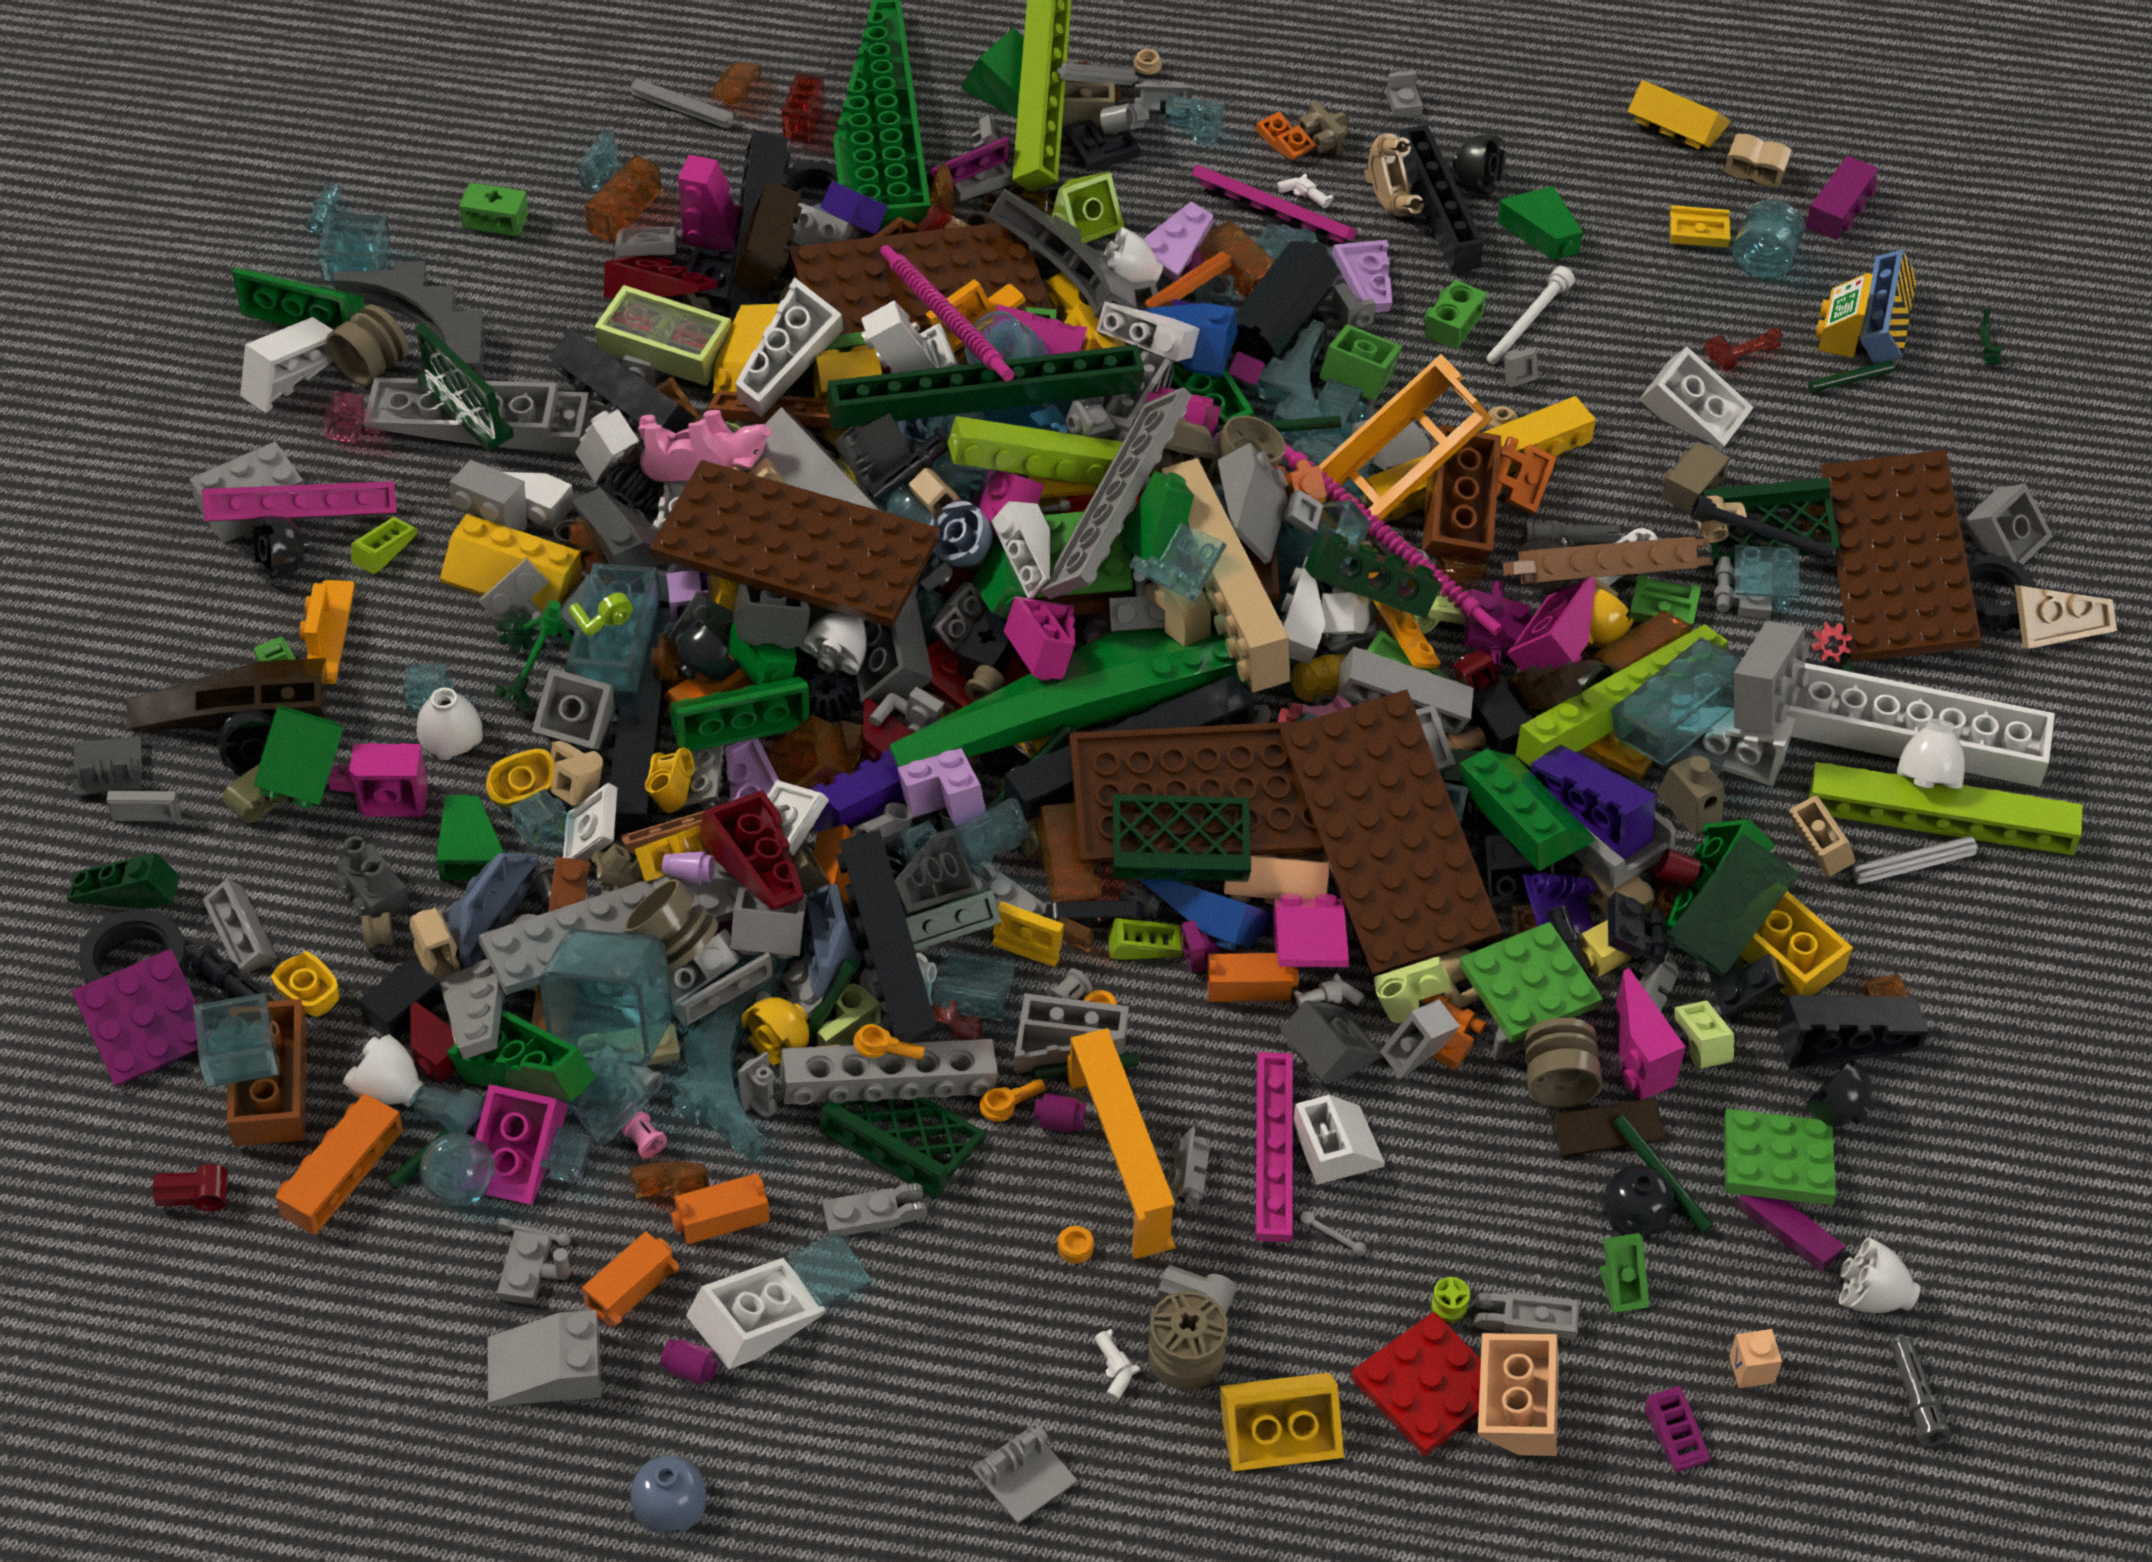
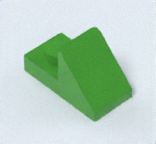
(1625, 1273)

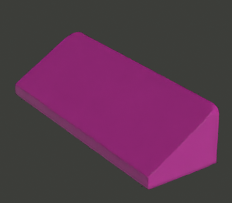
(975, 161)
(1793, 1229)

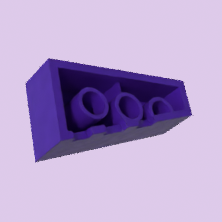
(861, 794)
(1599, 799)

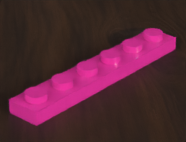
(1285, 209)
(299, 501)
(1274, 1147)

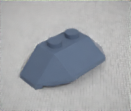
(490, 902)
(827, 937)

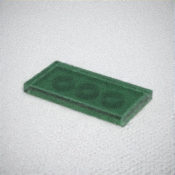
(1733, 905)

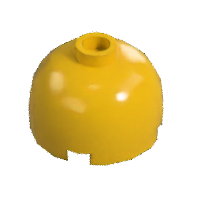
(1607, 620)
(776, 1026)

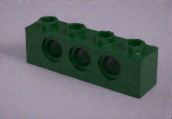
(1413, 598)

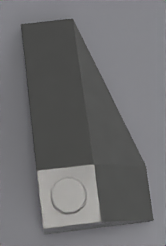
(619, 530)

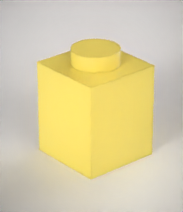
(1597, 953)

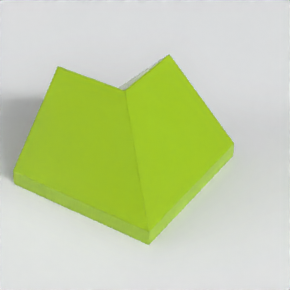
(1090, 205)

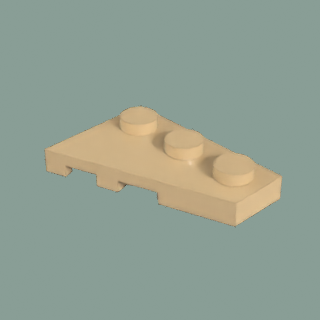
(2060, 616)

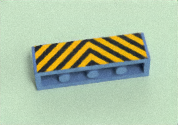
(1888, 307)

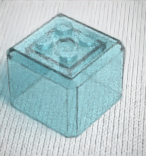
(608, 992)

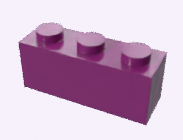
(1842, 198)

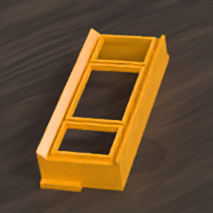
(1391, 420)
(1097, 1065)

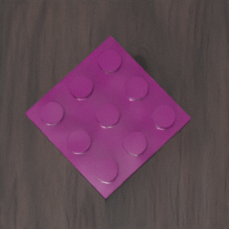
(140, 1017)

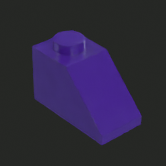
(854, 207)

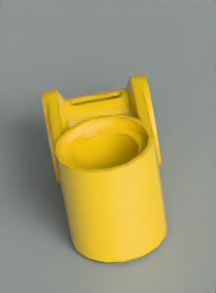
(670, 778)

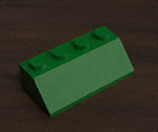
(291, 300)
(740, 714)
(1522, 808)

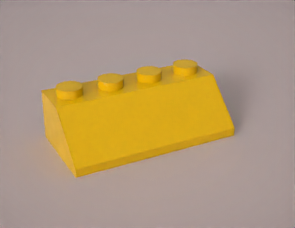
(486, 552)

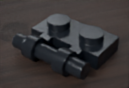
(1628, 927)

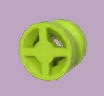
(1458, 1295)

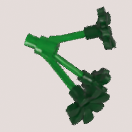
(518, 633)

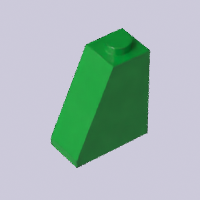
(1542, 222)
(1157, 515)
(998, 581)
(762, 662)
(465, 838)

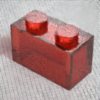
(803, 107)

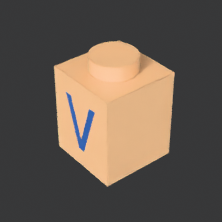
(1755, 1358)

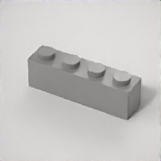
(1371, 676)

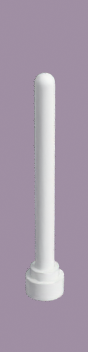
(1559, 281)

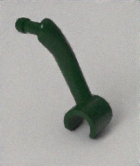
(1992, 353)

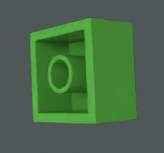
(1361, 361)

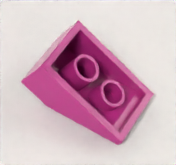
(1003, 487)
(1557, 629)
(1310, 931)
(1646, 1042)
(519, 1135)

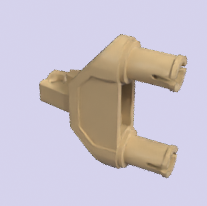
(1389, 175)

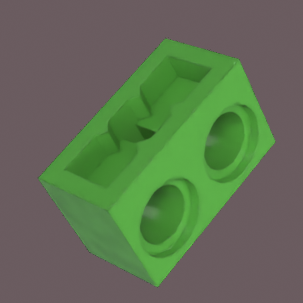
(1454, 314)

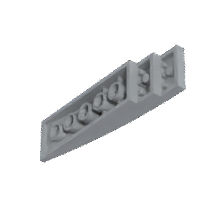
(535, 410)

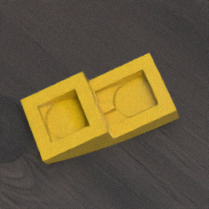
(651, 855)

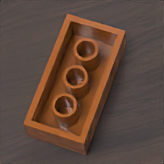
(1463, 499)
(274, 1106)

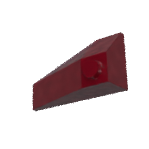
(652, 276)
(752, 847)

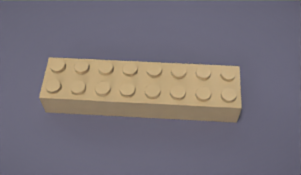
(1235, 592)

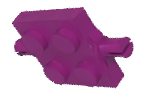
(1509, 613)

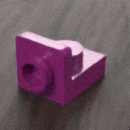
(1197, 946)

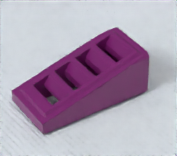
(1245, 367)
(1670, 1406)

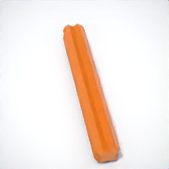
(1190, 281)

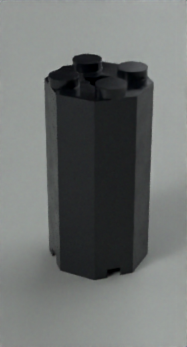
(1285, 300)

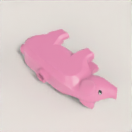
(676, 456)

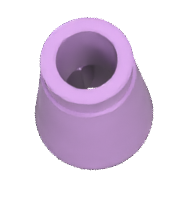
(690, 866)

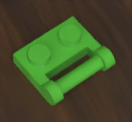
(1655, 596)

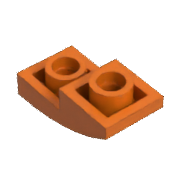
(1283, 137)

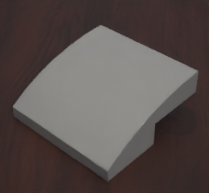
(1403, 448)

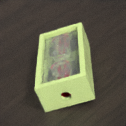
(663, 331)

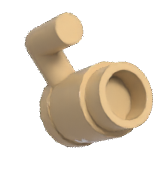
(1716, 530)
(1451, 964)

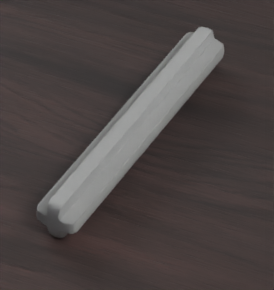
(1095, 73)
(682, 103)
(1914, 860)

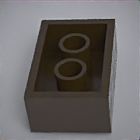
(766, 239)

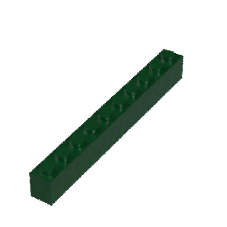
(977, 388)

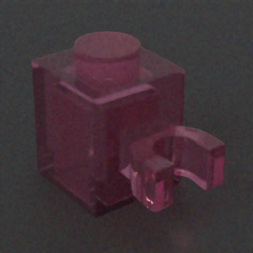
(346, 417)

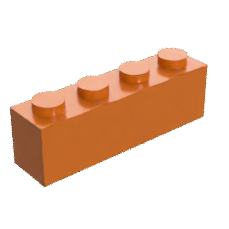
(338, 1163)

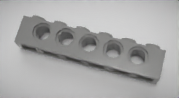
(846, 1075)

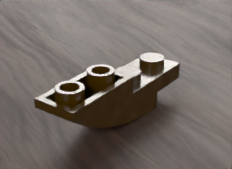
(1547, 686)

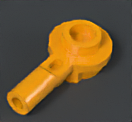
(874, 1042)
(1000, 1103)

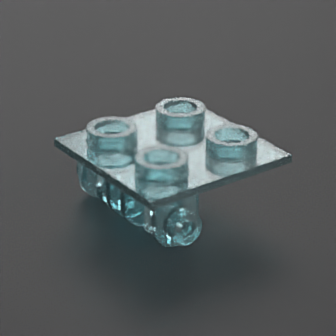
(1768, 573)

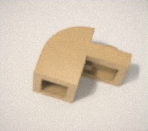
(1184, 619)
(574, 773)

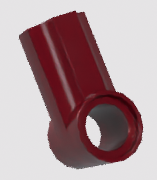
(1674, 869)
(203, 1188)

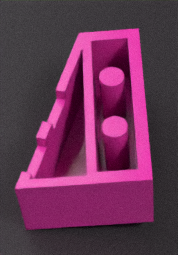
(706, 205)
(1056, 335)
(1042, 635)

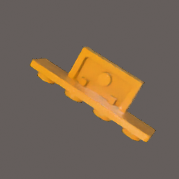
(973, 304)
(327, 622)
(1407, 633)

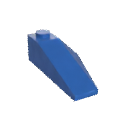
(1215, 336)
(1214, 914)

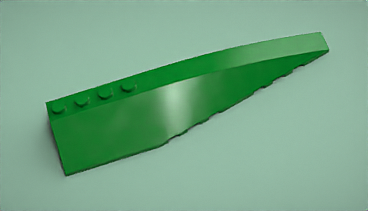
(879, 127)
(1102, 682)

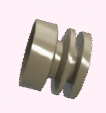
(367, 345)
(1248, 429)
(672, 919)
(1562, 1062)
(1187, 1340)

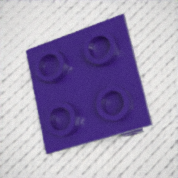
(1560, 890)

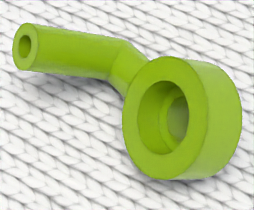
(611, 611)

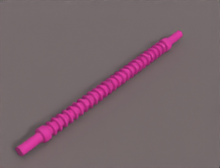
(947, 313)
(1469, 606)

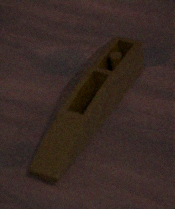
(216, 697)

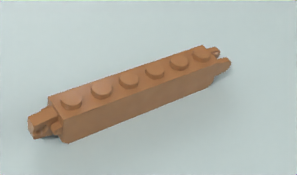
(1607, 560)

